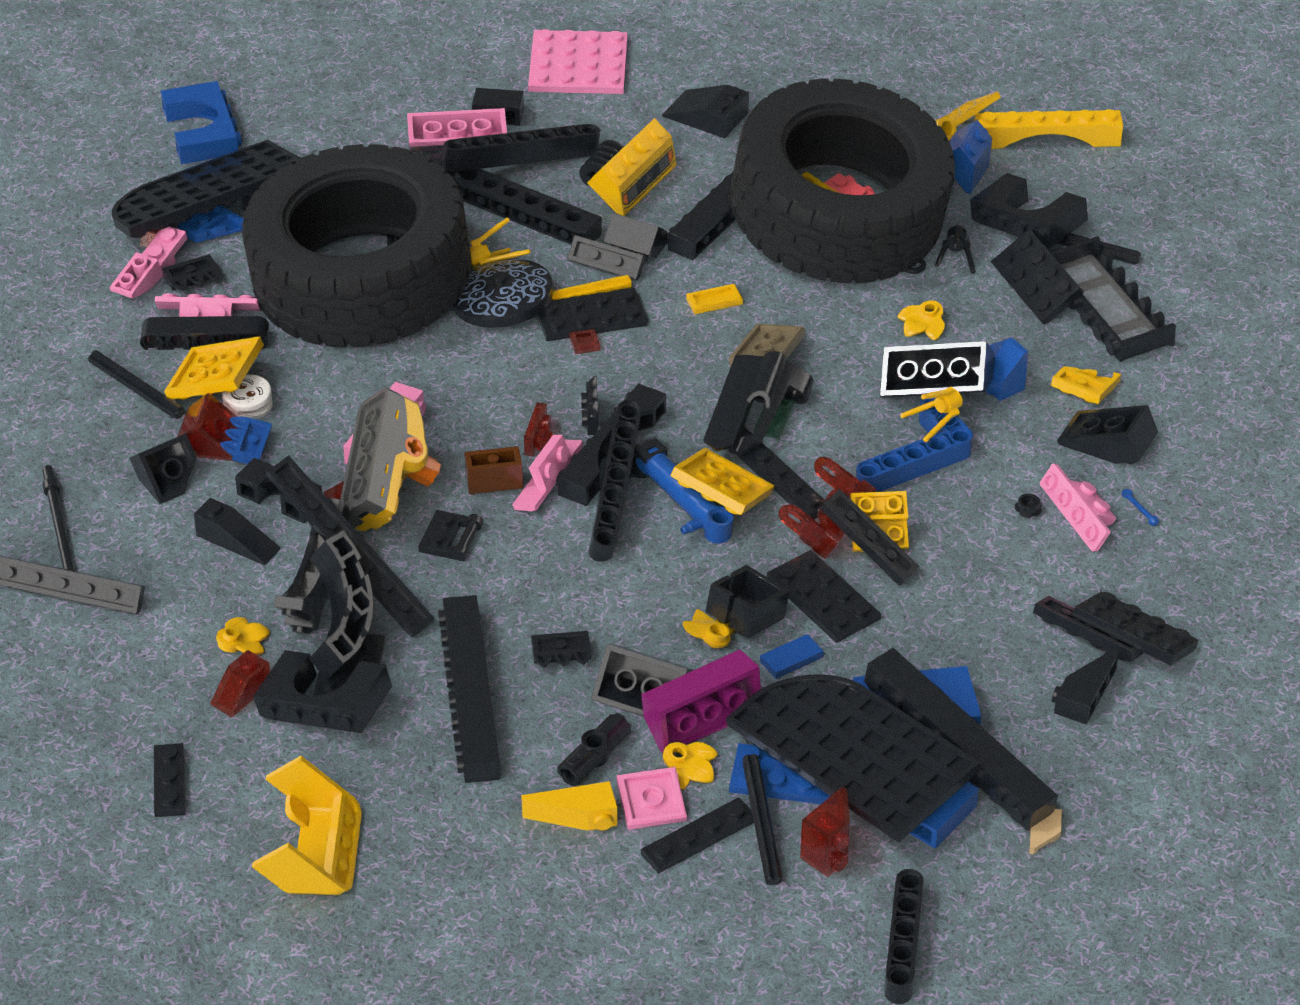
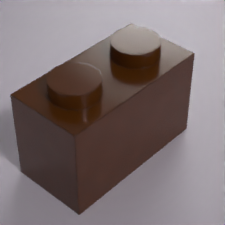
(493, 470)

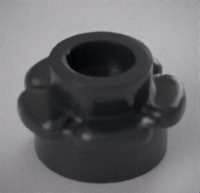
(1028, 505)

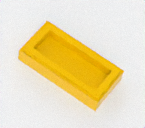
(714, 299)

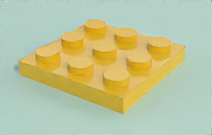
(214, 368)
(722, 481)

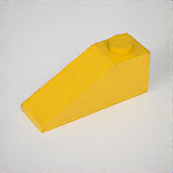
(575, 807)

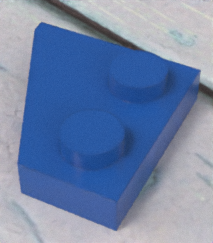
(211, 224)

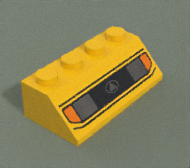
(635, 168)

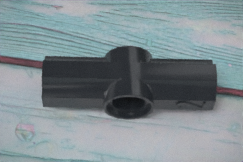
(594, 749)

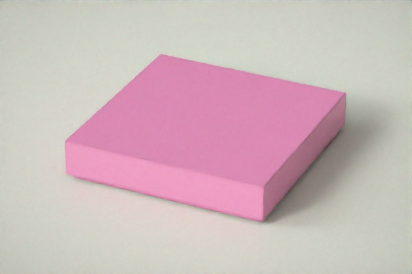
(651, 798)

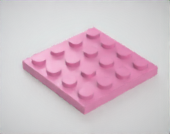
(578, 62)

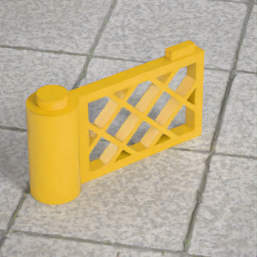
(964, 112)

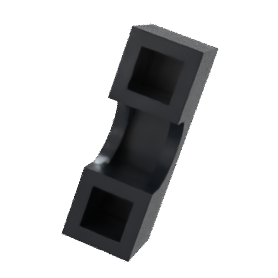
(256, 486)

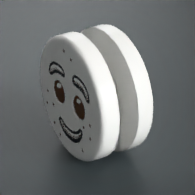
(251, 399)

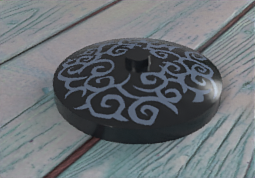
(504, 293)

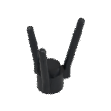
(956, 241)

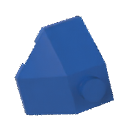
(1009, 369)

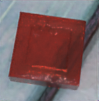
(584, 341)

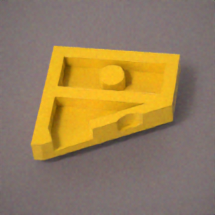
(1085, 383)

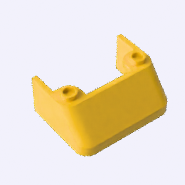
(327, 835)

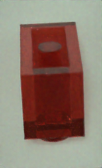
(240, 683)

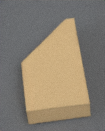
(1045, 831)

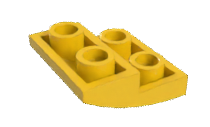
(888, 512)

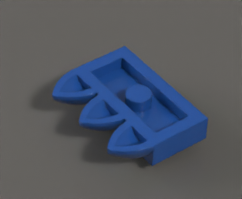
(247, 440)

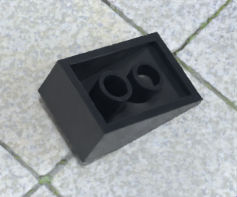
(710, 109)
(1111, 433)

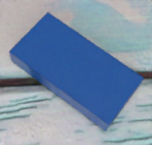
(791, 656)

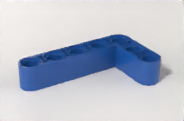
(919, 458)

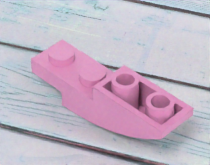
(146, 268)

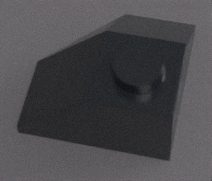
(165, 468)

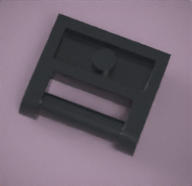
(443, 531)

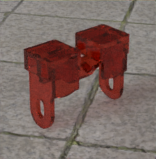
(826, 534)

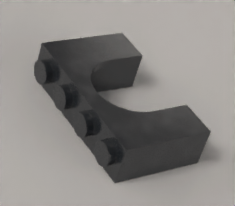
(999, 206)
(345, 709)

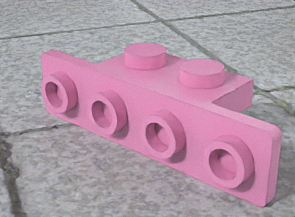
(199, 306)
(544, 471)
(1080, 506)

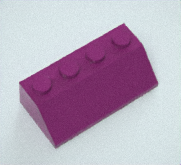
(700, 700)

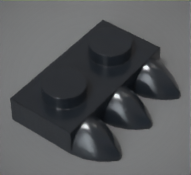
(191, 272)
(590, 401)
(561, 648)

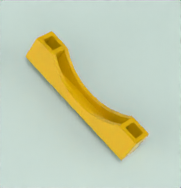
(1097, 128)

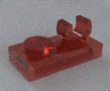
(538, 431)

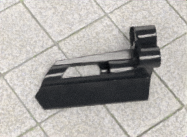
(750, 379)

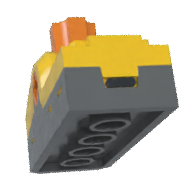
(383, 452)

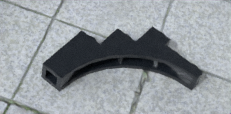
(305, 596)

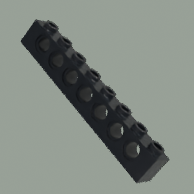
(524, 205)

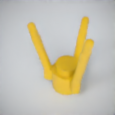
(480, 253)
(946, 402)

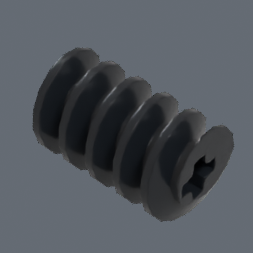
(598, 159)

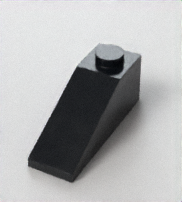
(232, 531)
(1085, 687)

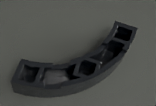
(350, 603)

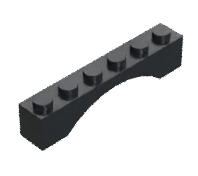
(582, 476)

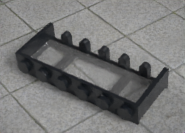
(1110, 305)

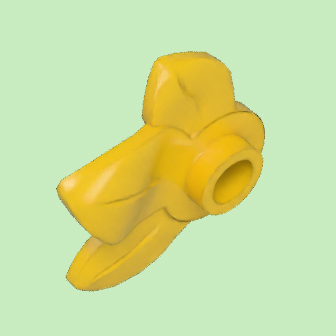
(919, 320)
(711, 631)
(242, 636)
(693, 764)

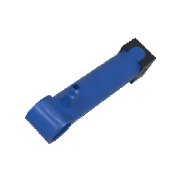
(652, 461)

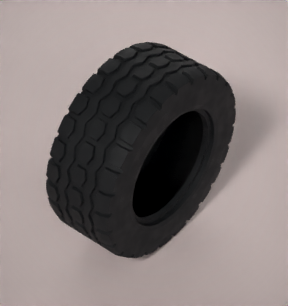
(829, 230)
(368, 293)

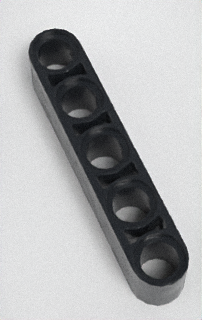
(190, 332)
(903, 936)

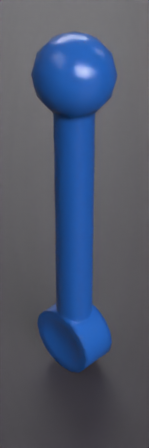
(1152, 520)

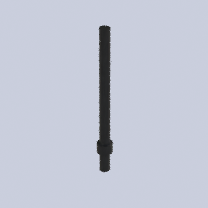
(52, 490)

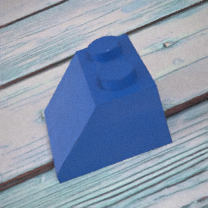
(971, 154)

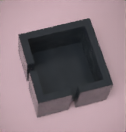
(747, 601)

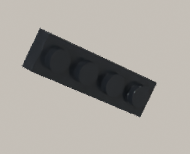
(869, 537)
(1061, 614)
(698, 835)

